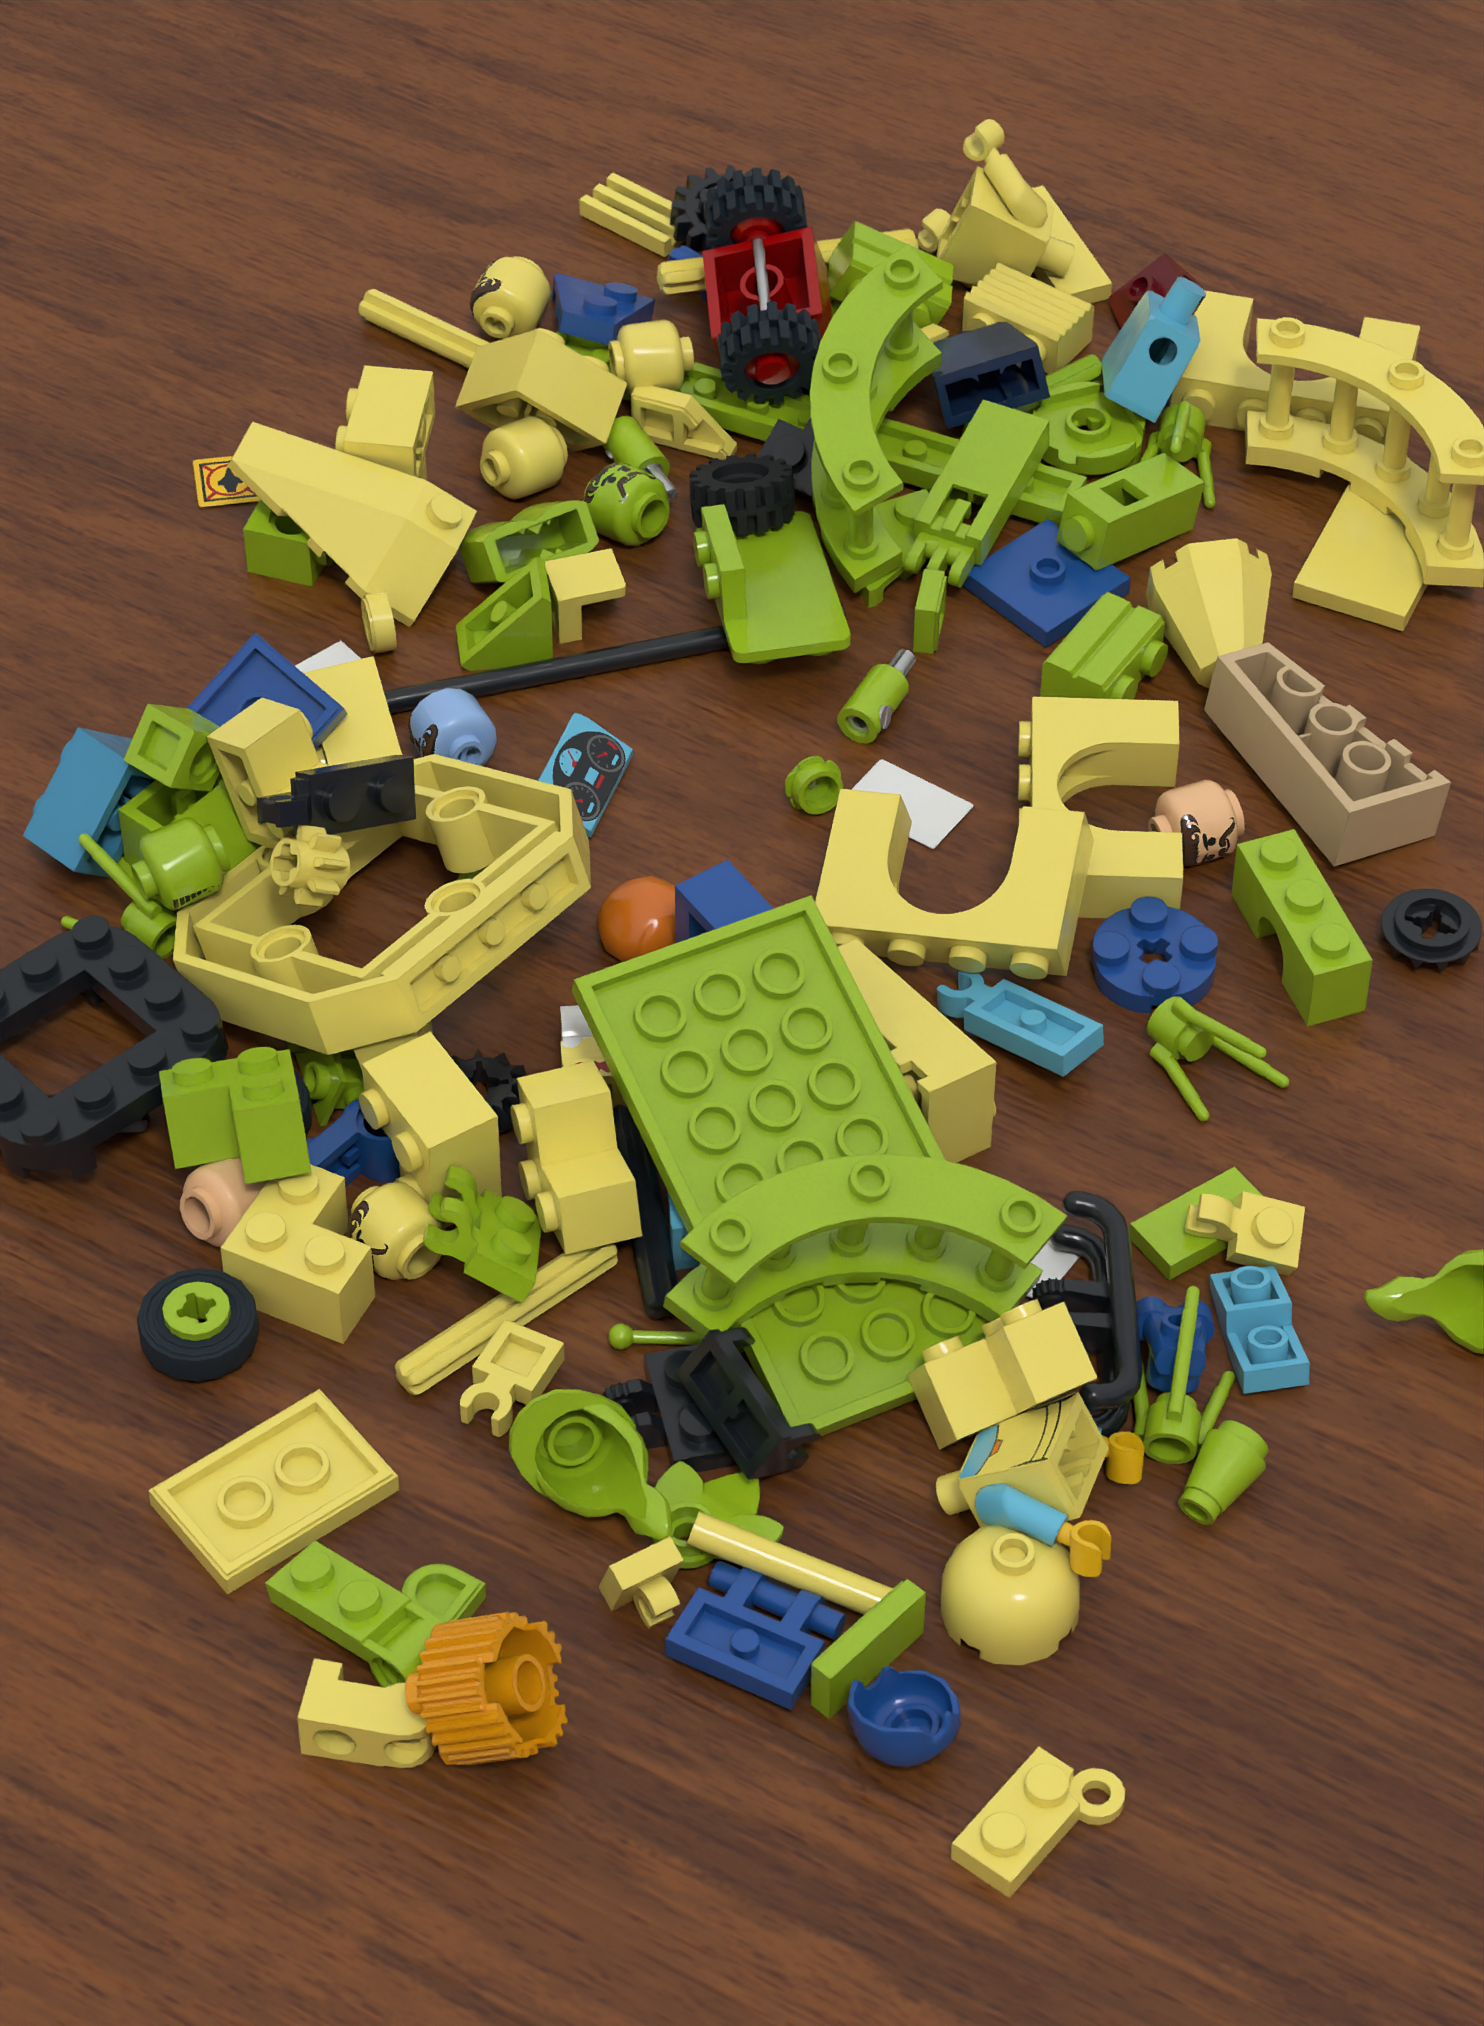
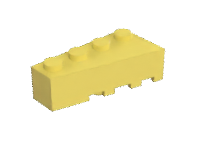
(939, 1062)

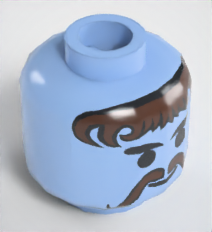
(453, 727)

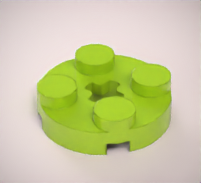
(1111, 445)

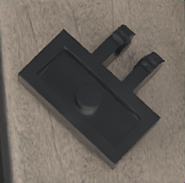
(678, 1420)

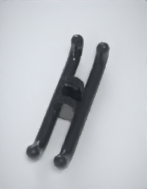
(1101, 1308)

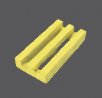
(643, 210)

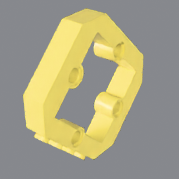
(276, 983)

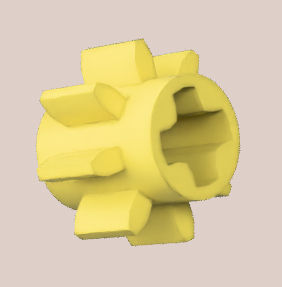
(310, 866)

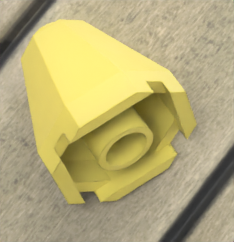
(1211, 601)

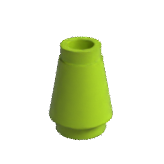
(1223, 1470)

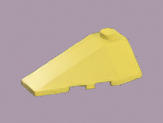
(370, 519)

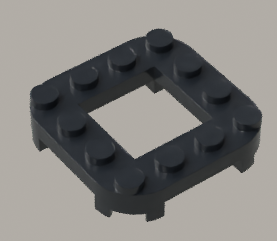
(145, 990)

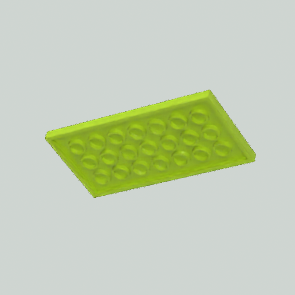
(758, 1061)

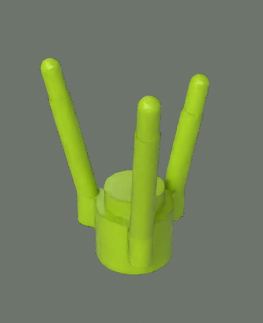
(1183, 438)
(143, 917)
(1188, 1035)
(1173, 1425)

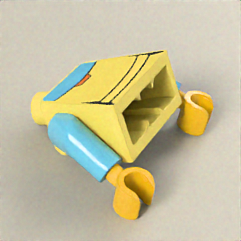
(1039, 1475)

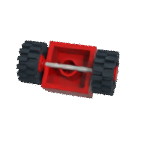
(764, 285)

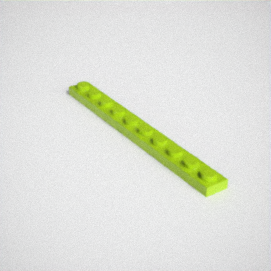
(911, 451)

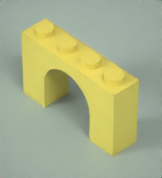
(1228, 383)
(1103, 743)
(1019, 929)

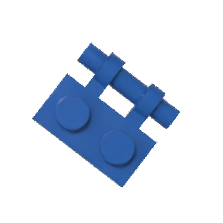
(748, 1647)

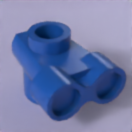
(1160, 1328)

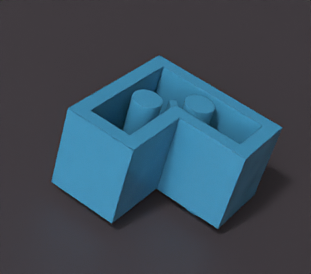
(86, 799)

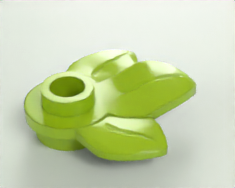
(725, 1498)

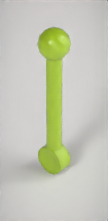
(622, 1337)

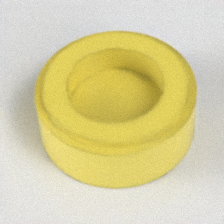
(378, 622)

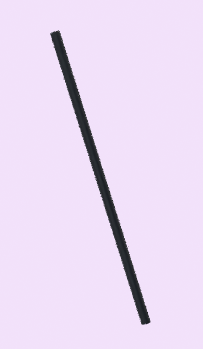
(566, 667)

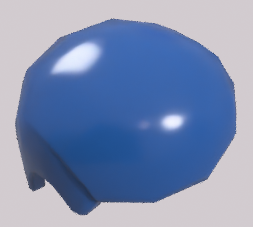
(904, 1716)

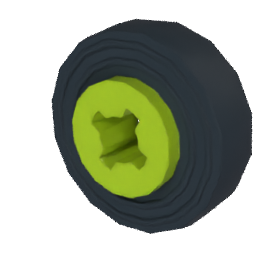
(192, 1349)

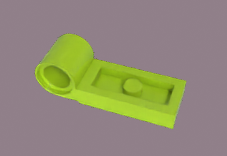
(354, 1611)

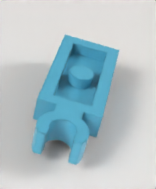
(1022, 1022)

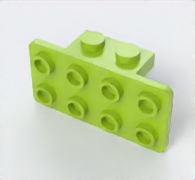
(770, 588)

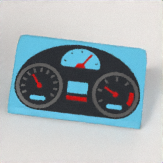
(590, 765)

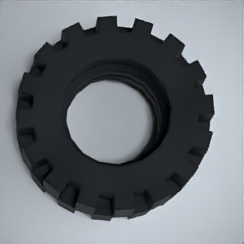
(753, 489)

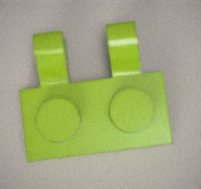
(492, 1237)

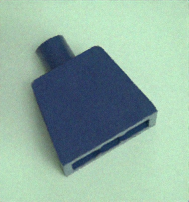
(987, 365)

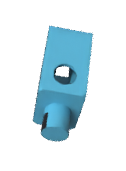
(1153, 349)

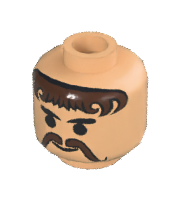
(1205, 817)

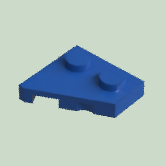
(597, 310)

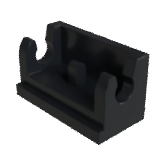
(741, 1407)

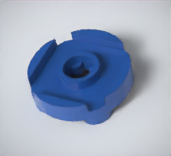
(1159, 930)

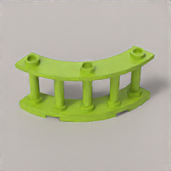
(859, 374)
(865, 1222)

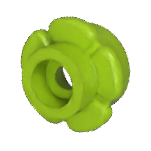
(822, 793)

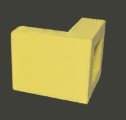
(581, 582)

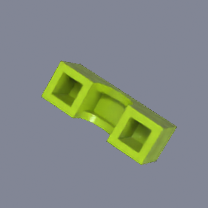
(1322, 954)

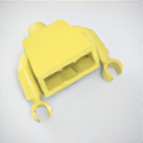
(995, 219)

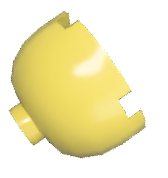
(1009, 1595)

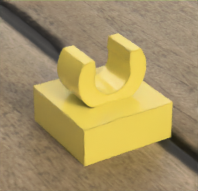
(645, 1580)

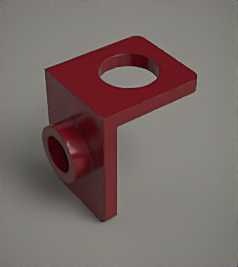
(1156, 277)

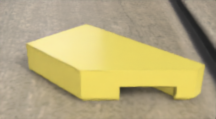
(679, 422)

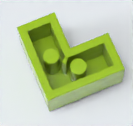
(237, 1111)

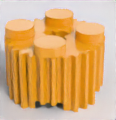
(488, 1689)

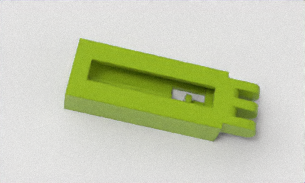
(989, 461)

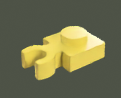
(510, 1369)

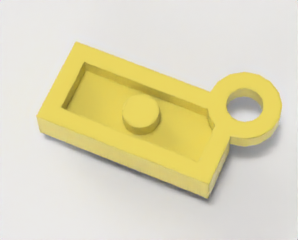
(1031, 1819)

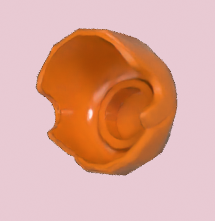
(637, 918)

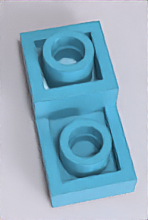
(1259, 1329)

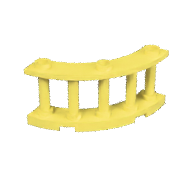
(1383, 475)

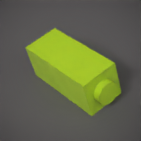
(1130, 511)

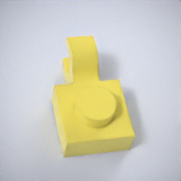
(1255, 1226)

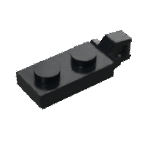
(345, 796)

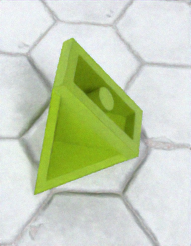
(510, 624)

